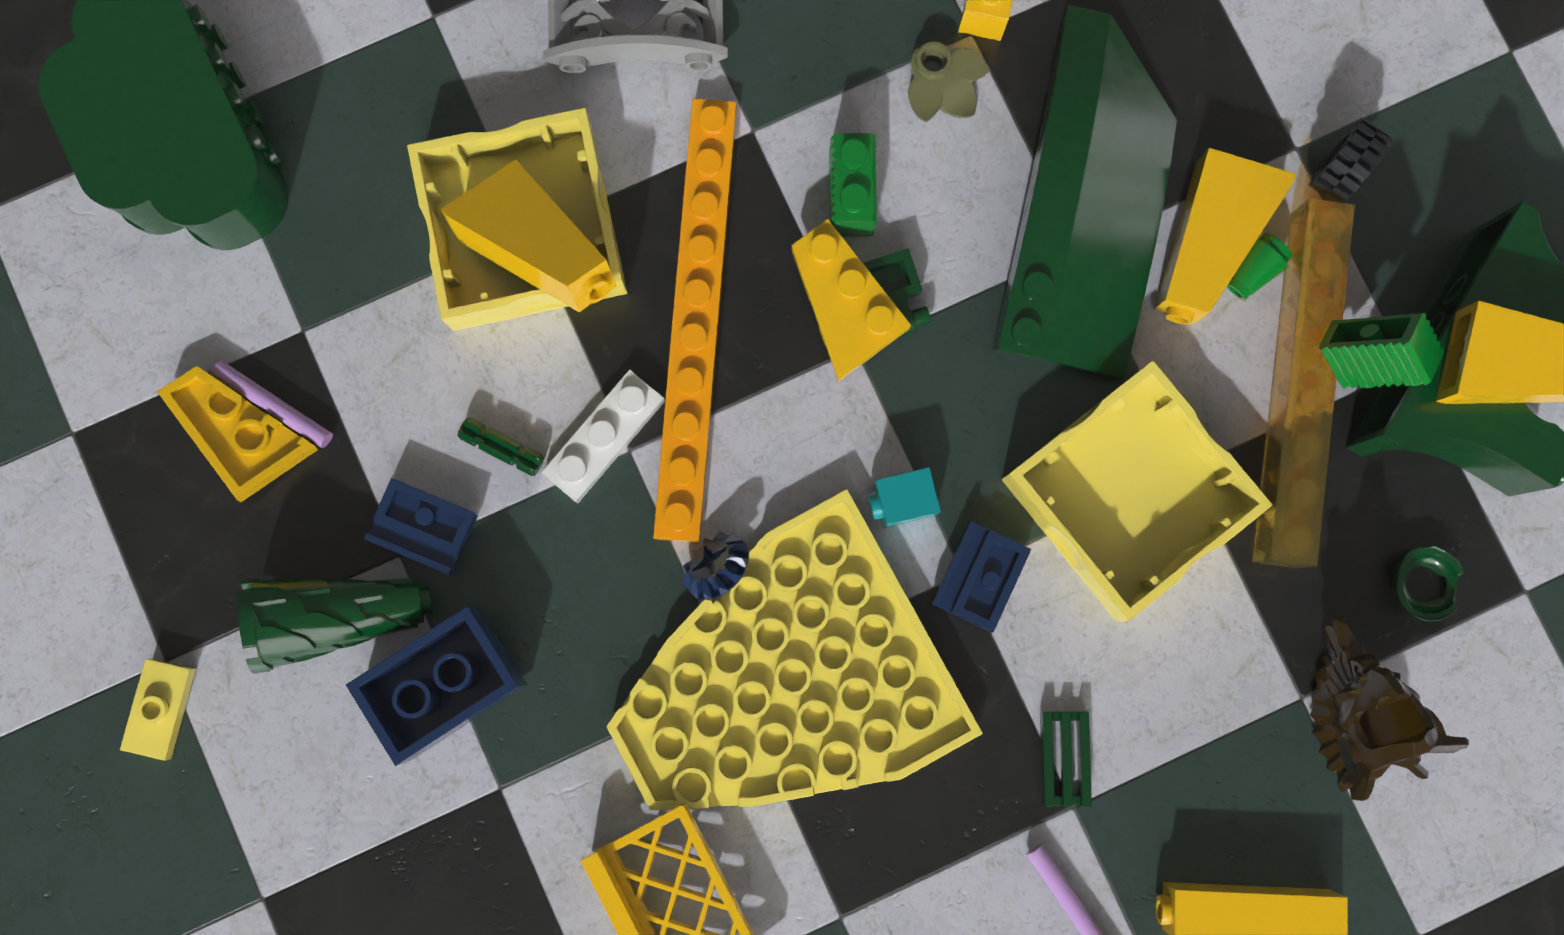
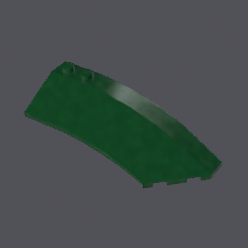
(1089, 204)

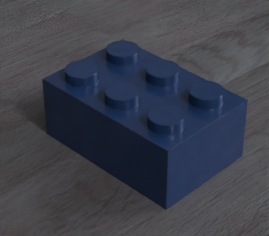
(436, 685)

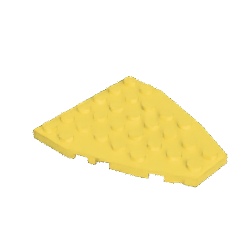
(793, 679)

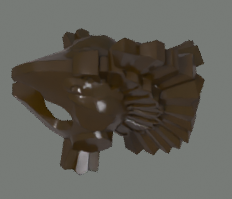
(1370, 717)

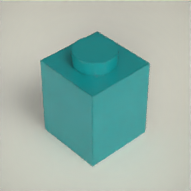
(904, 498)

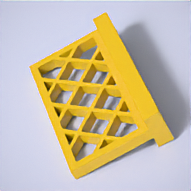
(625, 904)

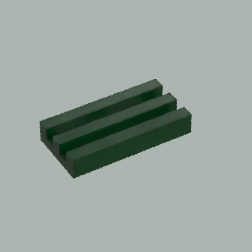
(1067, 798)

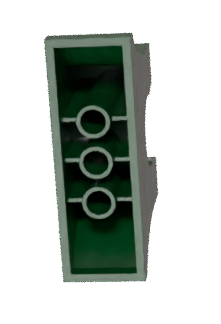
(1496, 442)

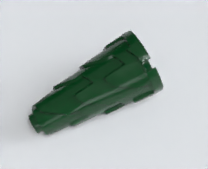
(314, 617)

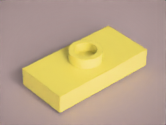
(158, 709)

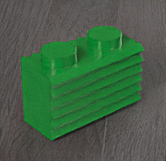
(853, 184)
(1382, 351)

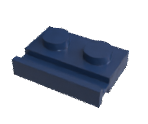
(421, 526)
(981, 576)

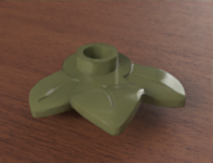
(949, 86)

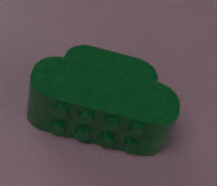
(163, 123)

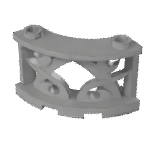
(634, 44)

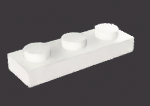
(603, 436)

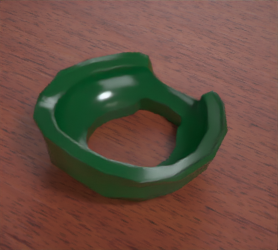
(1442, 564)

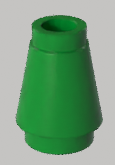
(1261, 265)

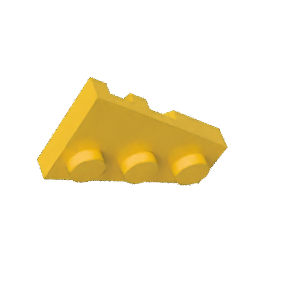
(846, 299)
(233, 434)

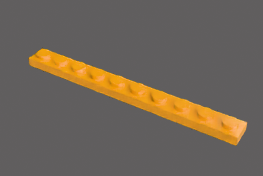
(695, 321)

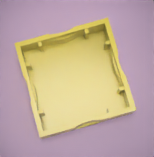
(566, 164)
(1136, 493)

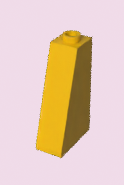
(1219, 224)
(530, 236)
(1502, 358)
(1250, 910)

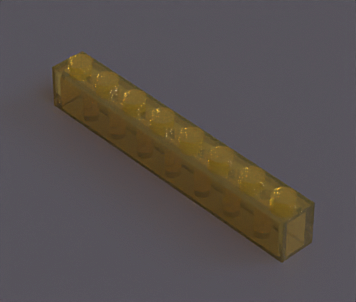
(1303, 386)

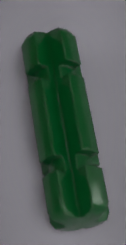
(500, 446)

